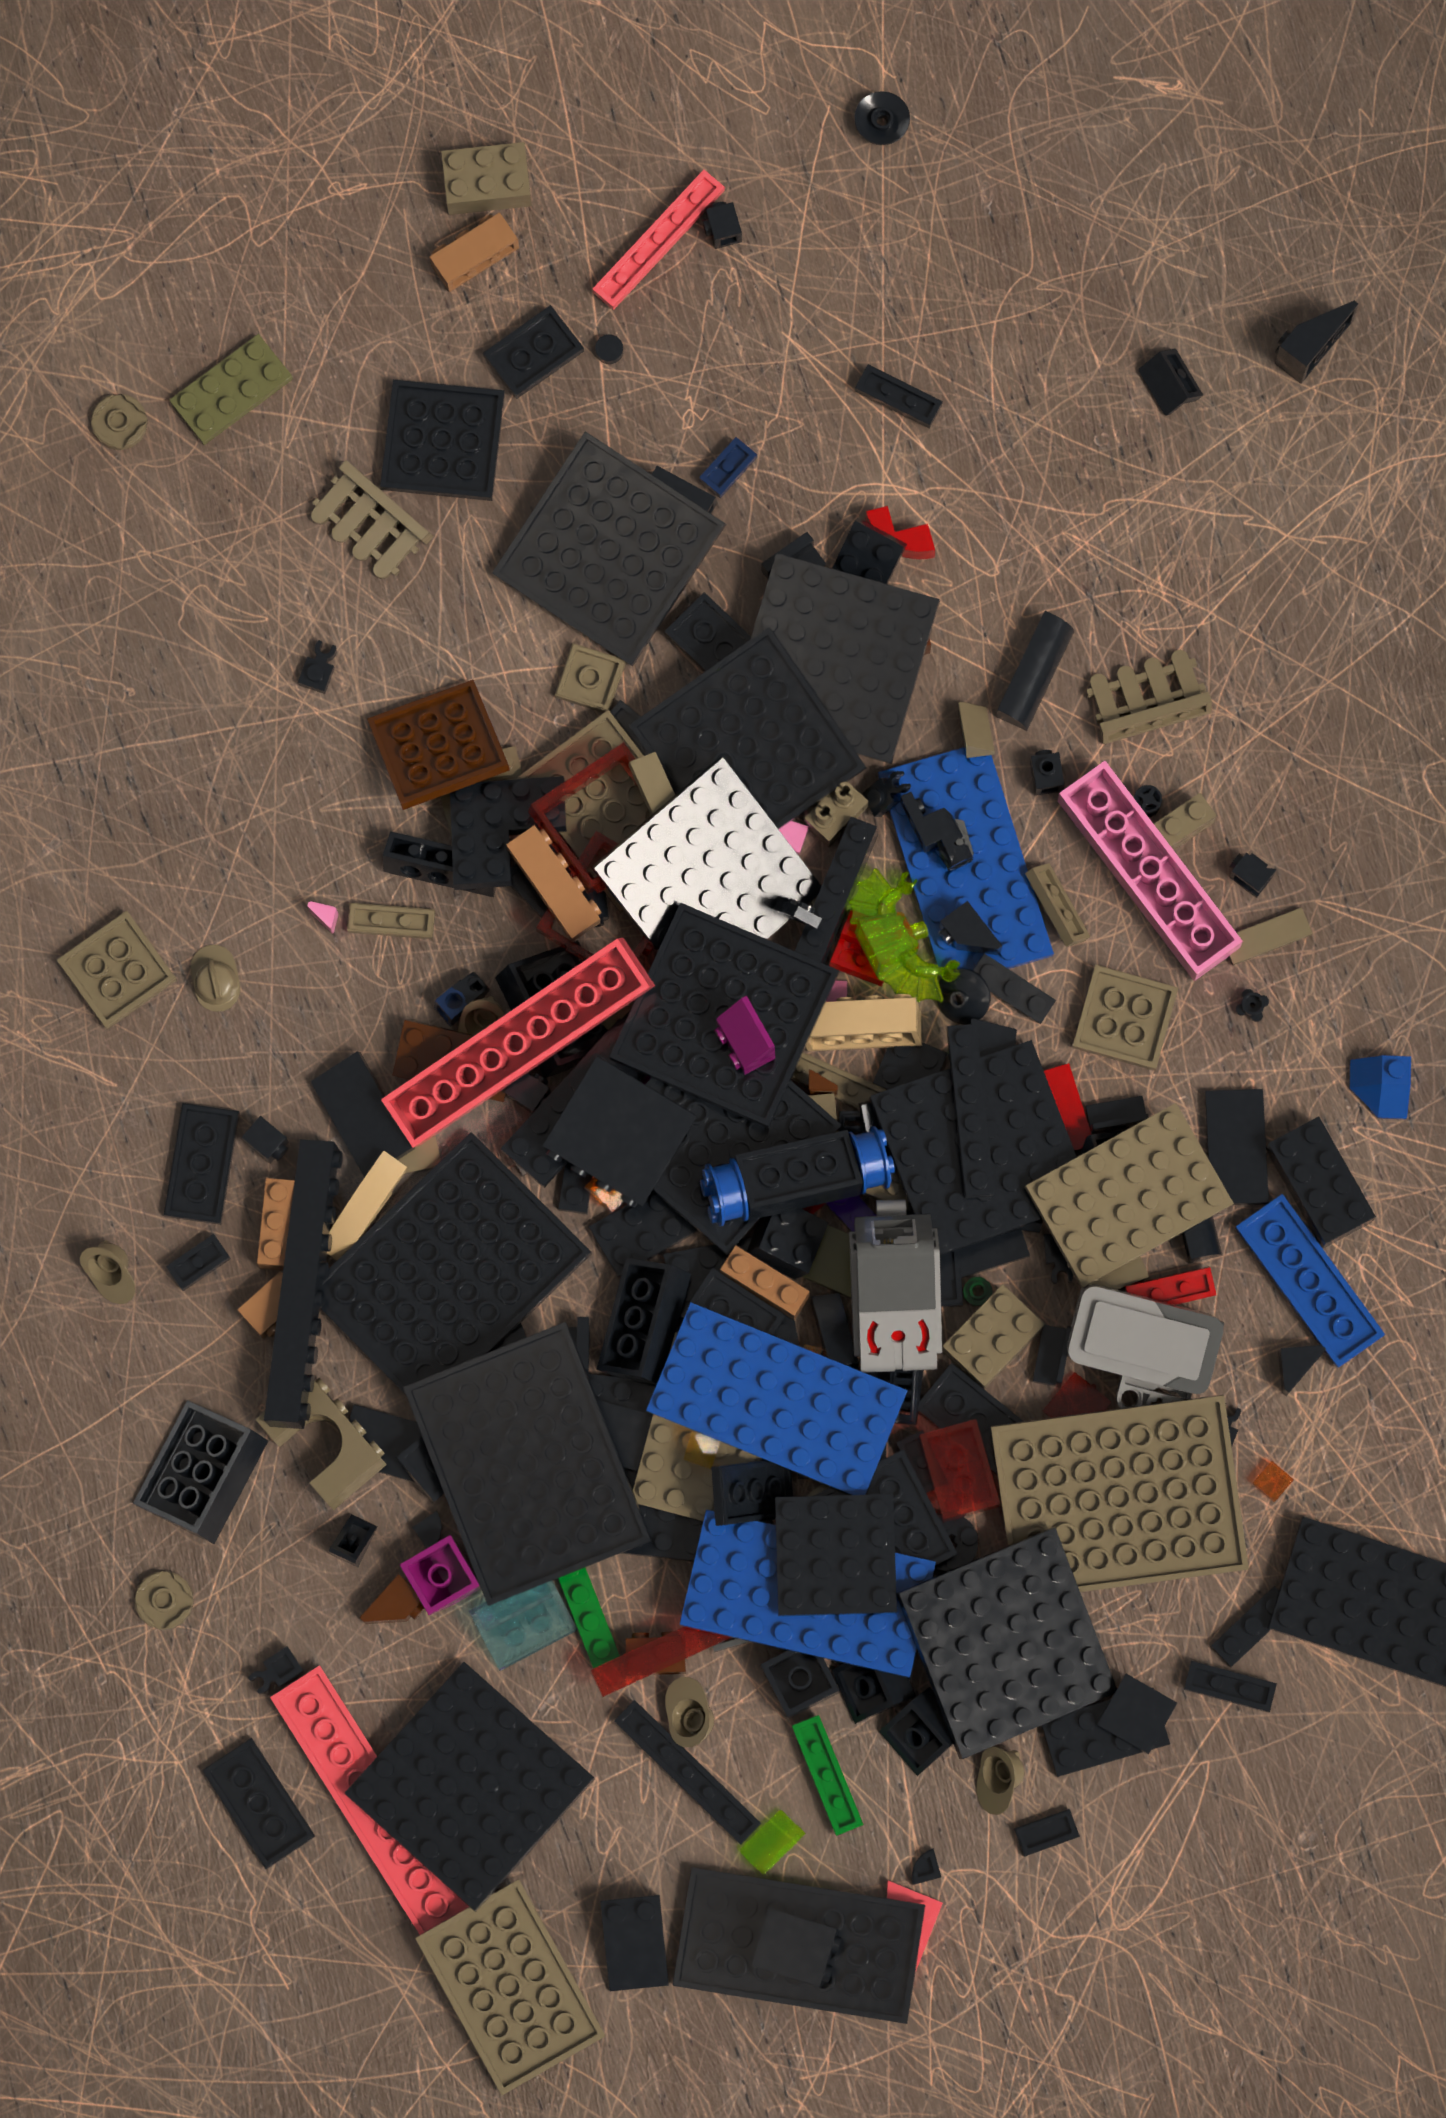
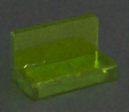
(772, 1842)

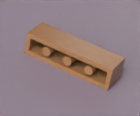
(553, 883)

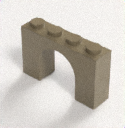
(357, 1459)

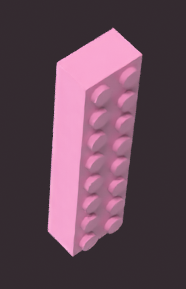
(1149, 870)

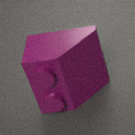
(745, 1036)
(440, 1576)

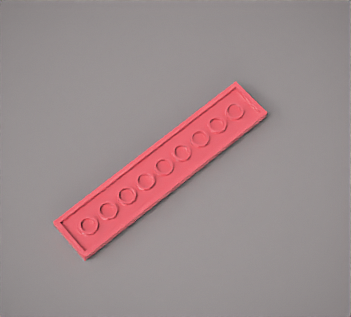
(340, 1756)

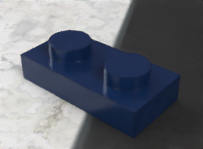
(728, 467)

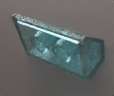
(523, 1624)

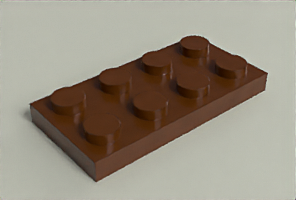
(424, 1045)

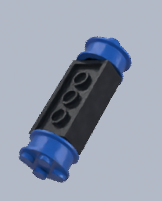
(797, 1175)

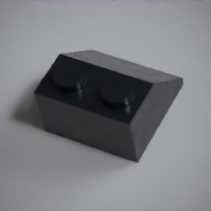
(871, 1691)
(919, 1732)

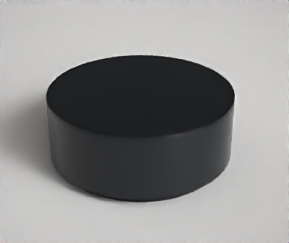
(609, 349)

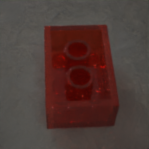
(959, 1470)

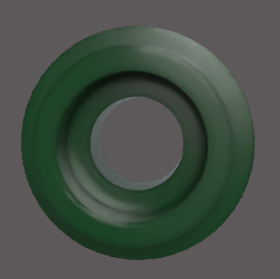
(977, 1300)

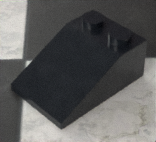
(1311, 340)
(634, 1943)

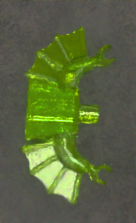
(892, 942)

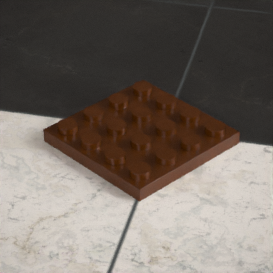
(438, 744)

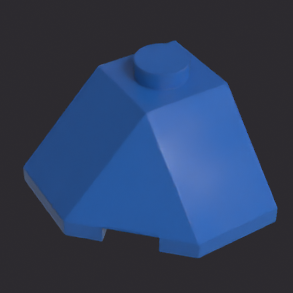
(1382, 1084)

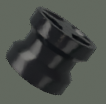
(1149, 795)

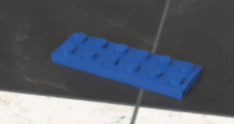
(1309, 1281)

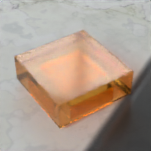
(1273, 1481)

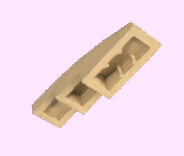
(365, 1204)

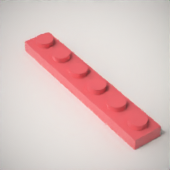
(658, 239)

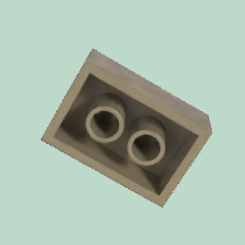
(486, 178)
(993, 1337)

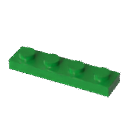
(589, 1617)
(827, 1775)

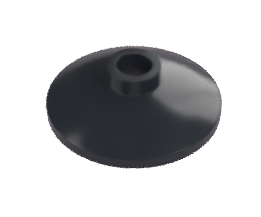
(885, 106)
(974, 993)

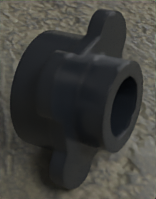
(1252, 997)

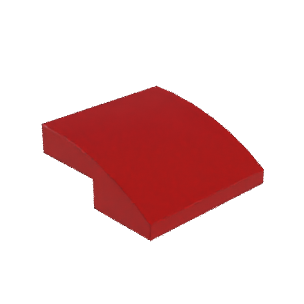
(850, 956)

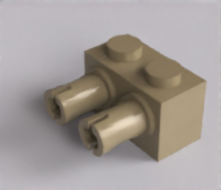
(833, 813)

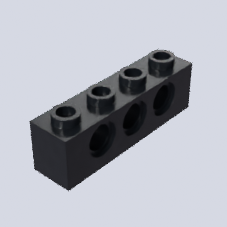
(422, 861)

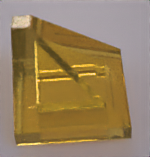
(701, 1450)

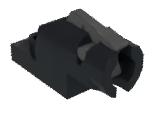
(940, 832)

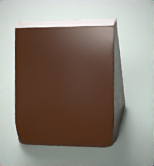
(820, 1085)

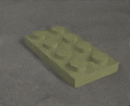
(231, 389)

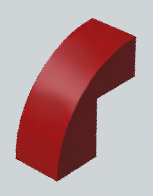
(917, 538)

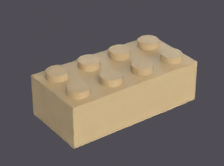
(867, 1024)

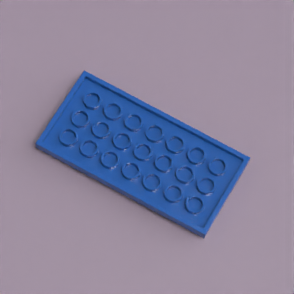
(994, 878)
(776, 1400)
(737, 1597)

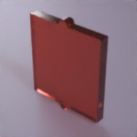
(1076, 1398)

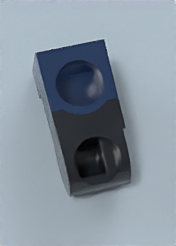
(453, 1001)

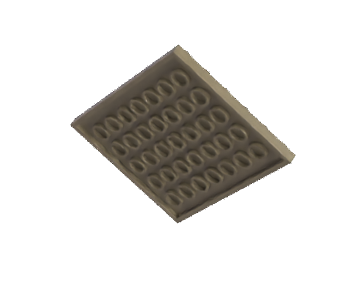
(1128, 1491)

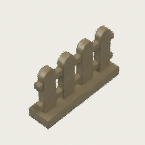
(384, 524)
(1141, 718)

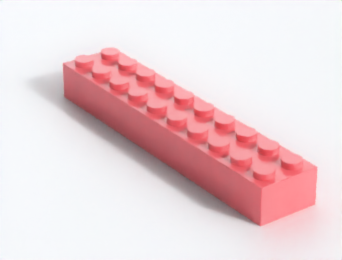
(518, 1042)

